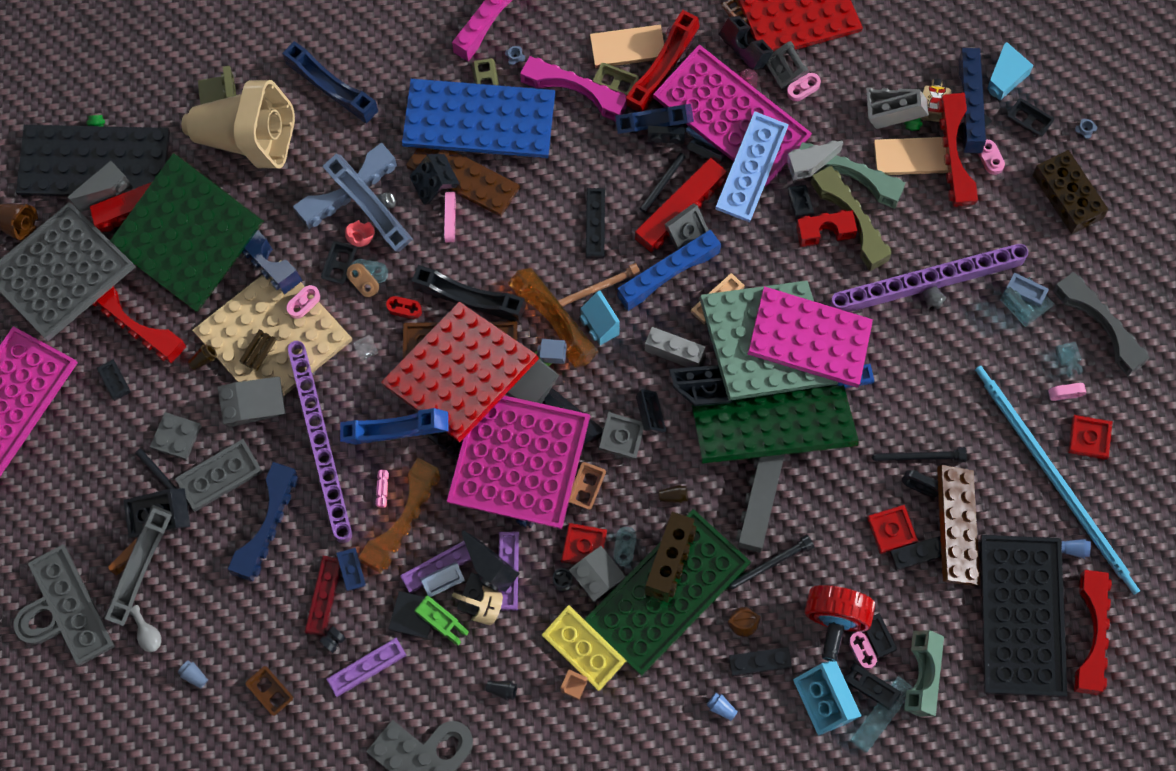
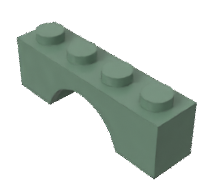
(928, 650)

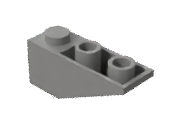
(808, 161)

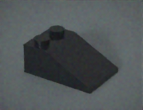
(171, 500)
(493, 569)

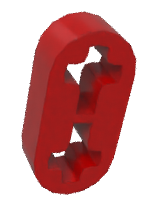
(402, 311)

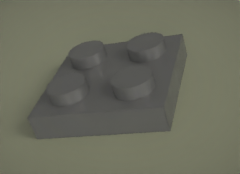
(686, 226)
(175, 436)
(621, 436)

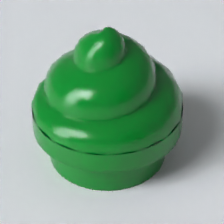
(95, 120)
(913, 125)

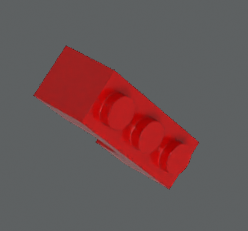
(841, 223)

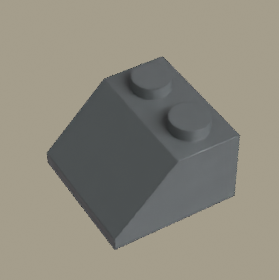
(597, 573)

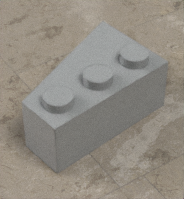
(895, 106)

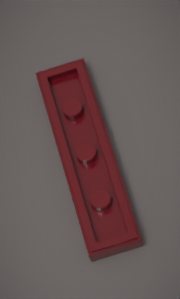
(323, 596)

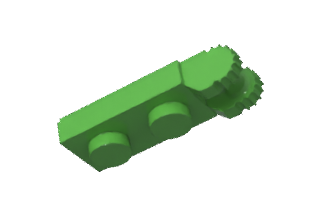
(440, 619)

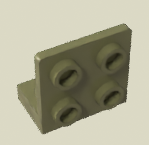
(218, 87)

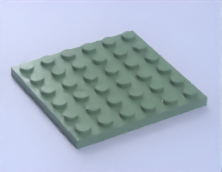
(730, 325)

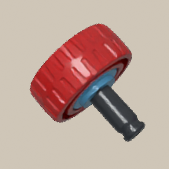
(839, 611)

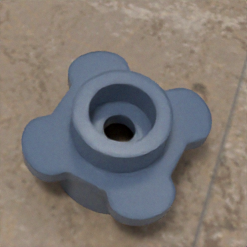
(515, 50)
(1086, 123)

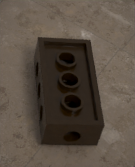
(1070, 192)
(680, 528)

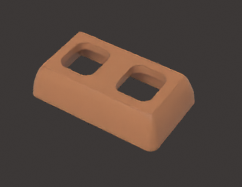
(579, 485)

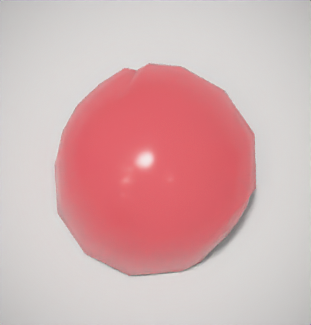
(359, 233)

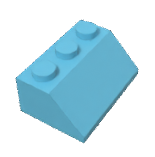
(826, 697)

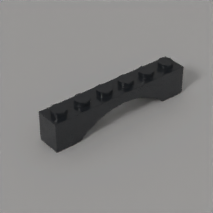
(494, 303)

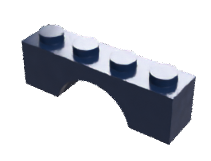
(658, 117)
(282, 273)

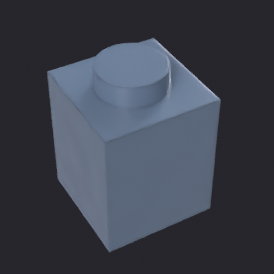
(552, 351)

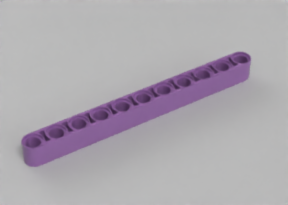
(936, 273)
(319, 432)

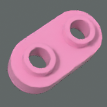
(802, 87)
(992, 155)
(301, 301)

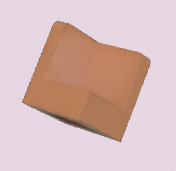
(574, 684)

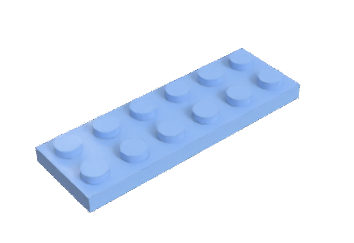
(751, 167)

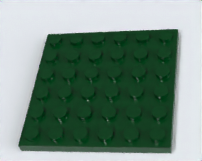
(186, 232)

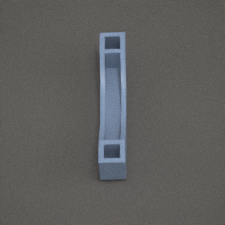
(358, 190)
(315, 208)

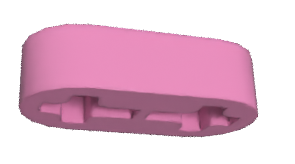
(1067, 391)
(858, 653)

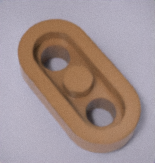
(364, 278)

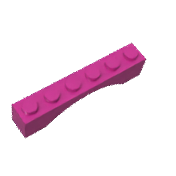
(472, 34)
(541, 75)

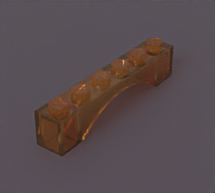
(529, 286)
(380, 549)

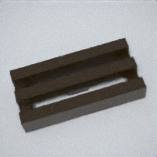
(249, 350)

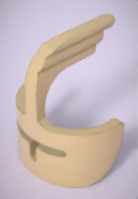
(491, 615)

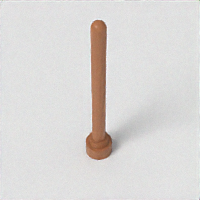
(630, 272)

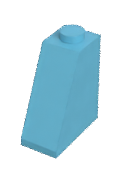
(1009, 72)

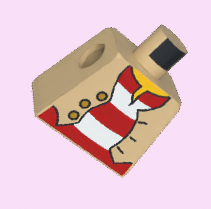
(933, 95)

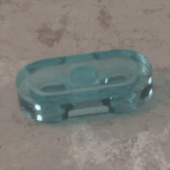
(372, 266)
(625, 547)

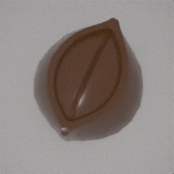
(744, 621)

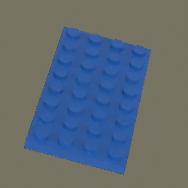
(479, 118)

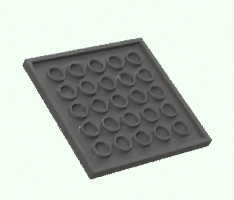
(60, 271)

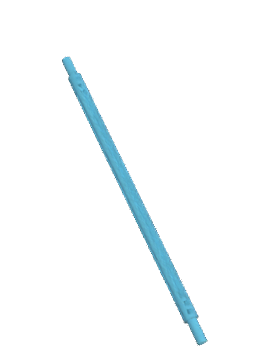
(1057, 480)

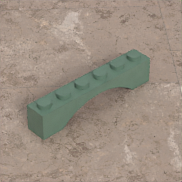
(884, 188)

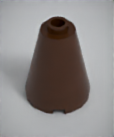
(18, 220)

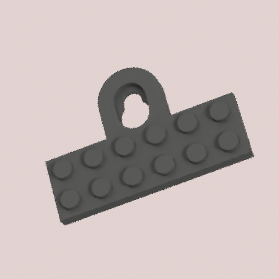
(70, 606)
(402, 752)

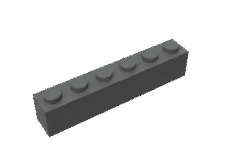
(759, 502)

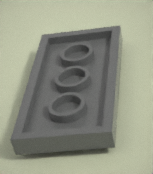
(219, 475)

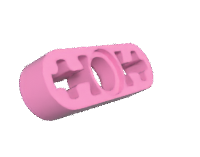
(450, 209)

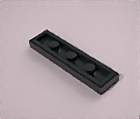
(595, 223)

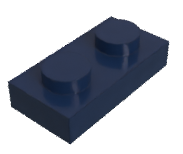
(351, 569)

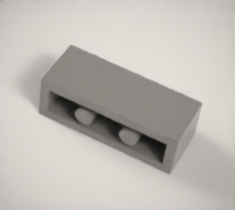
(674, 348)

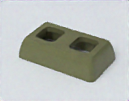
(491, 74)
(618, 74)

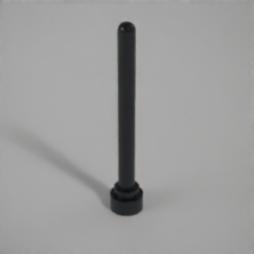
(958, 455)
(804, 544)

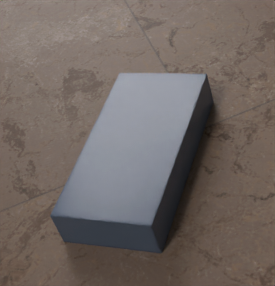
(1029, 290)
(442, 579)

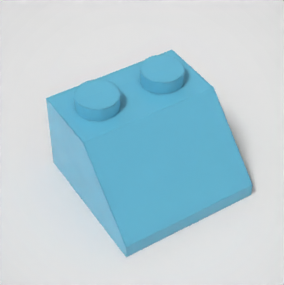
(600, 319)

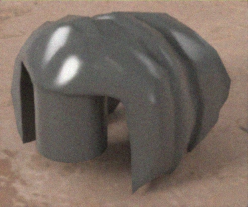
(387, 199)
(933, 297)

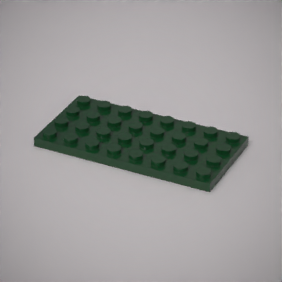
(775, 424)
(647, 627)

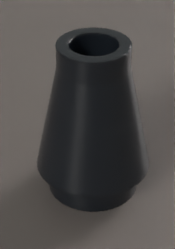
(502, 689)

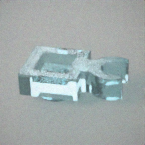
(1069, 356)

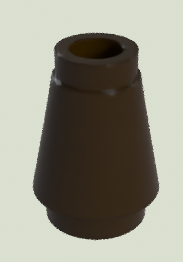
(202, 357)
(674, 494)

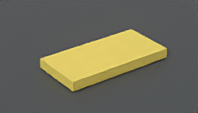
(583, 647)

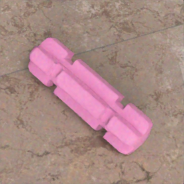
(382, 488)

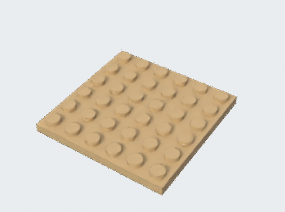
(264, 308)

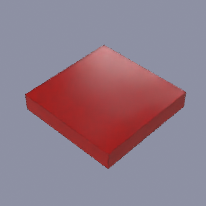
(1090, 437)
(892, 529)
(581, 542)

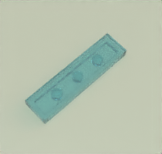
(879, 719)

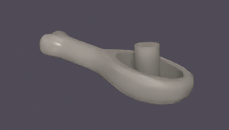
(147, 635)

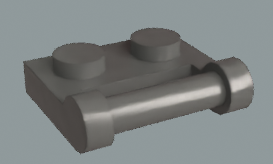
(781, 69)

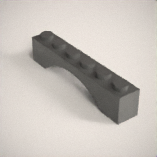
(1127, 351)
(137, 565)

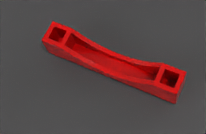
(679, 37)
(962, 186)
(161, 340)
(1094, 591)

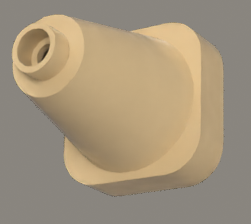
(247, 124)

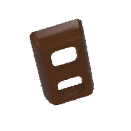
(265, 697)

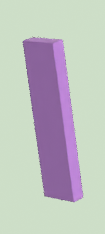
(510, 553)
(455, 554)
(366, 667)

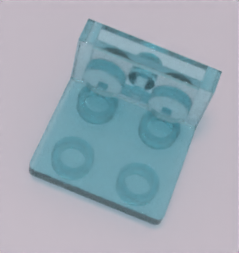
(1022, 309)

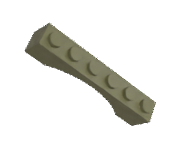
(831, 188)

